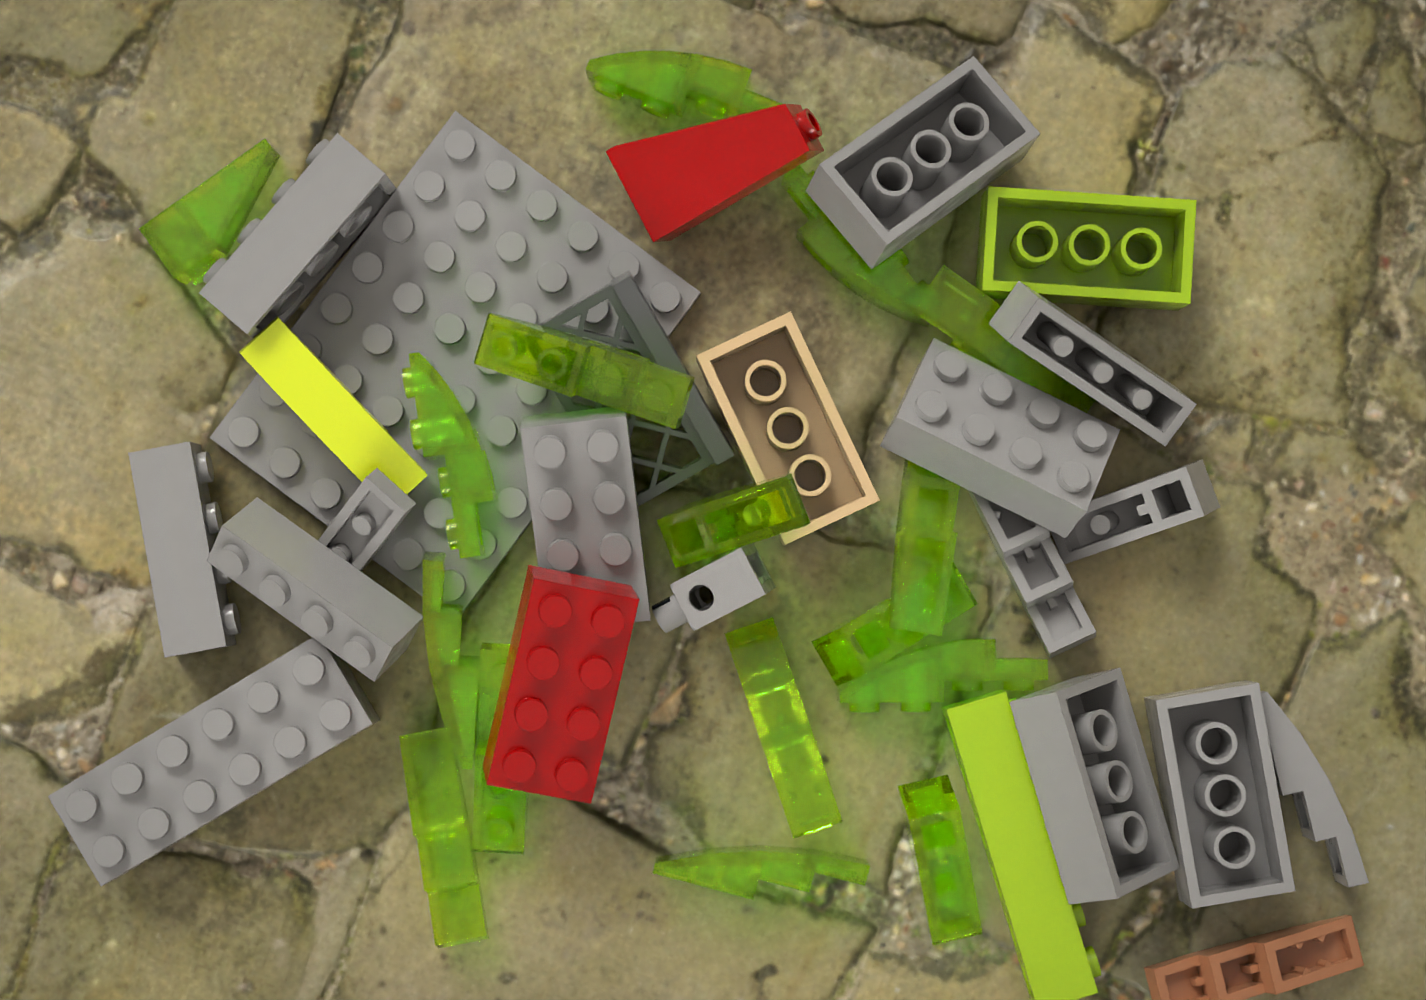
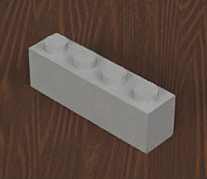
(1091, 363)
(178, 537)
(314, 588)

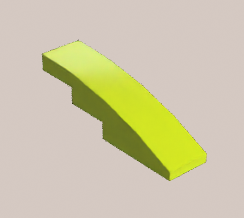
(329, 407)

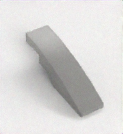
(1037, 577)
(1313, 795)

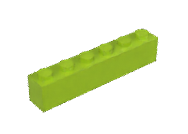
(1020, 850)

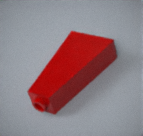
(710, 166)

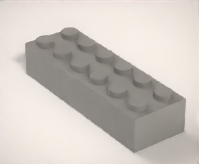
(213, 759)

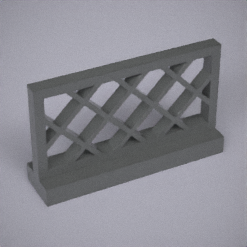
(654, 344)

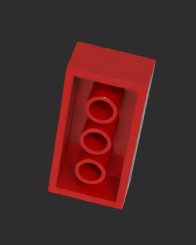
(560, 684)

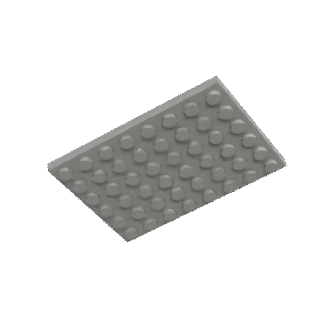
(452, 243)

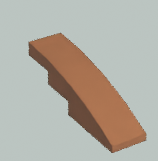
(1259, 963)

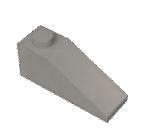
(1140, 511)

